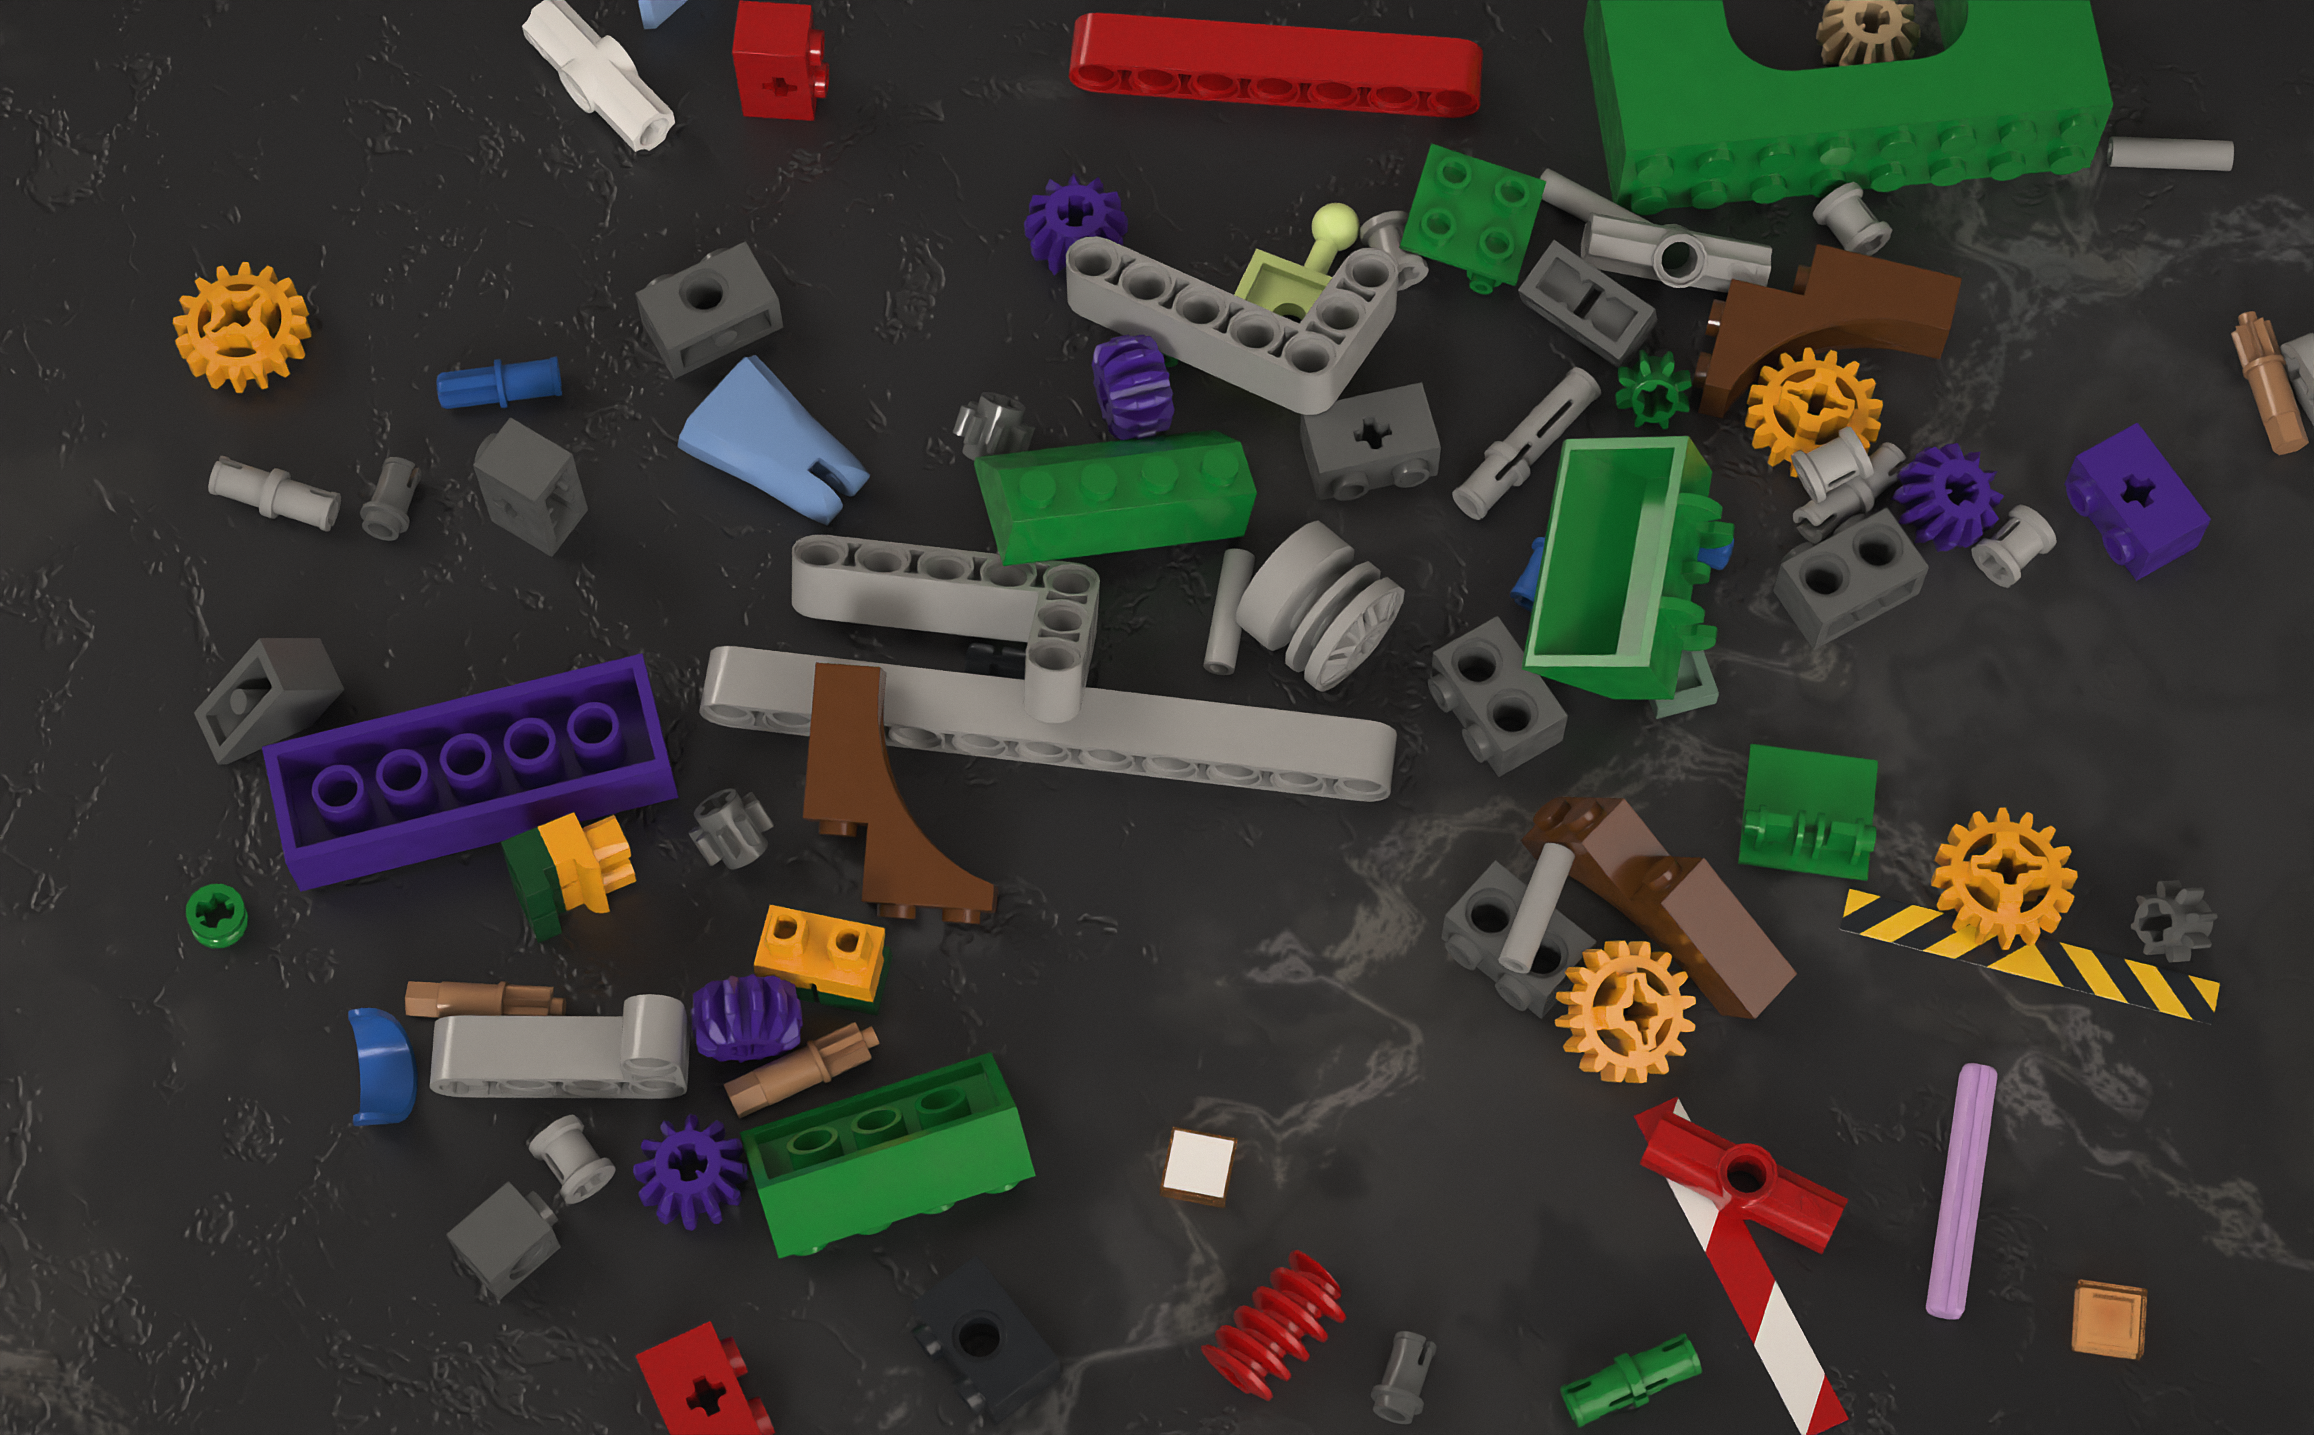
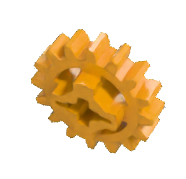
(242, 327)
(1787, 395)
(1980, 891)
(1598, 1007)

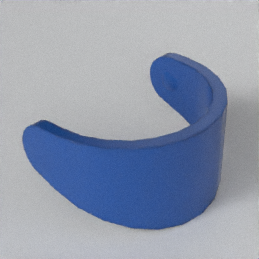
(385, 1068)

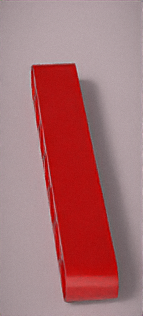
(1276, 65)

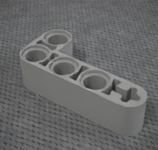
(566, 1055)

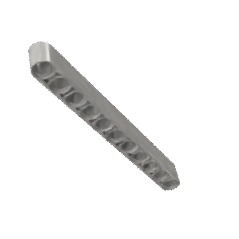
(1109, 734)

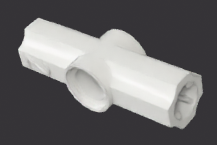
(598, 74)

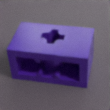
(2136, 502)

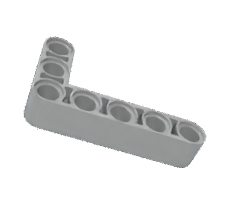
(1235, 339)
(961, 594)

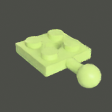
(1294, 288)

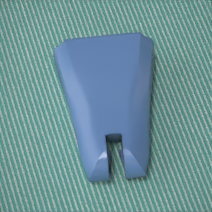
(771, 441)

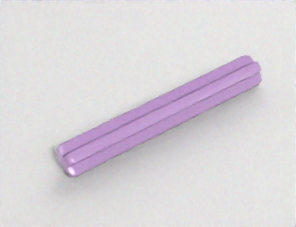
(1961, 1191)

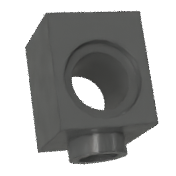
(506, 1238)

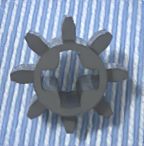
(993, 426)
(731, 828)
(2173, 921)

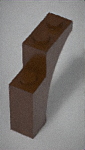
(1833, 306)
(854, 786)
(1669, 898)

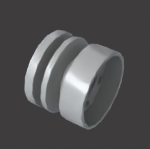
(1319, 605)

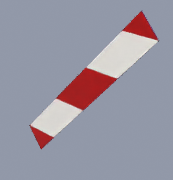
(1757, 1301)

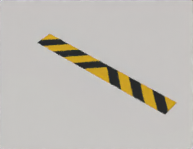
(2043, 961)

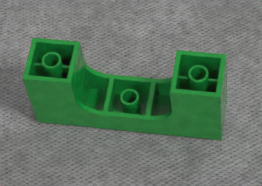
(1711, 127)

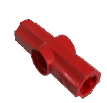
(1783, 1202)

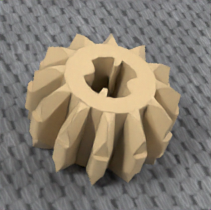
(1867, 32)

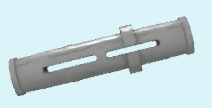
(1526, 444)

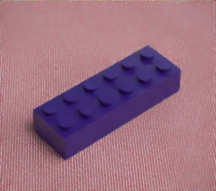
(468, 772)

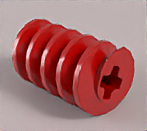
(1276, 1325)

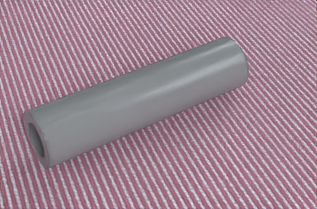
(2170, 153)
(1580, 200)
(1224, 631)
(1536, 908)

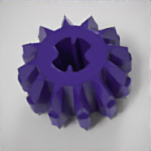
(1054, 215)
(1132, 387)
(1947, 497)
(746, 1018)
(686, 1147)

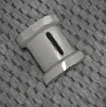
(1852, 220)
(1385, 233)
(1832, 464)
(2014, 545)
(572, 1159)

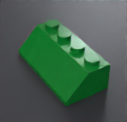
(1116, 496)
(887, 1155)

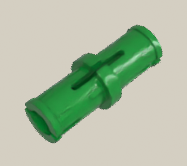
(1631, 1380)

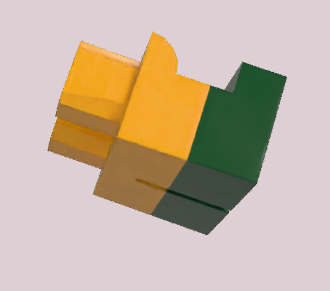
(566, 867)
(825, 956)

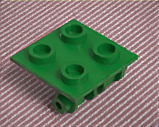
(1473, 217)
(1808, 812)

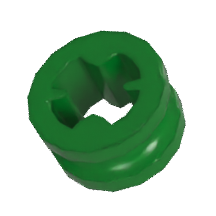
(206, 901)

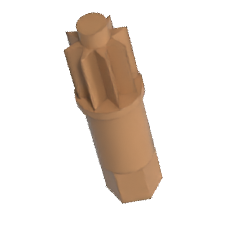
(2269, 382)
(481, 999)
(801, 1069)

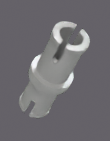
(274, 493)
(1851, 497)

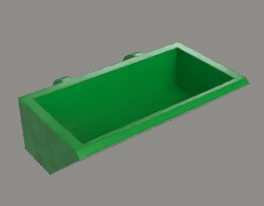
(1624, 566)

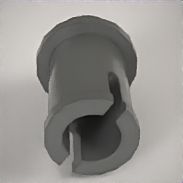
(387, 510)
(1399, 1393)

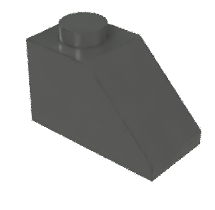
(268, 696)

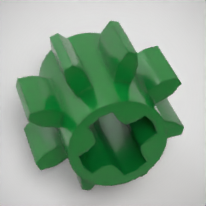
(1660, 403)

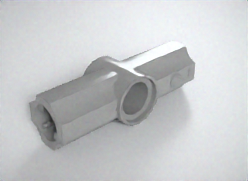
(1638, 248)

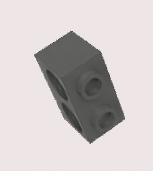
(1588, 305)
(1858, 587)
(1505, 694)
(1500, 895)

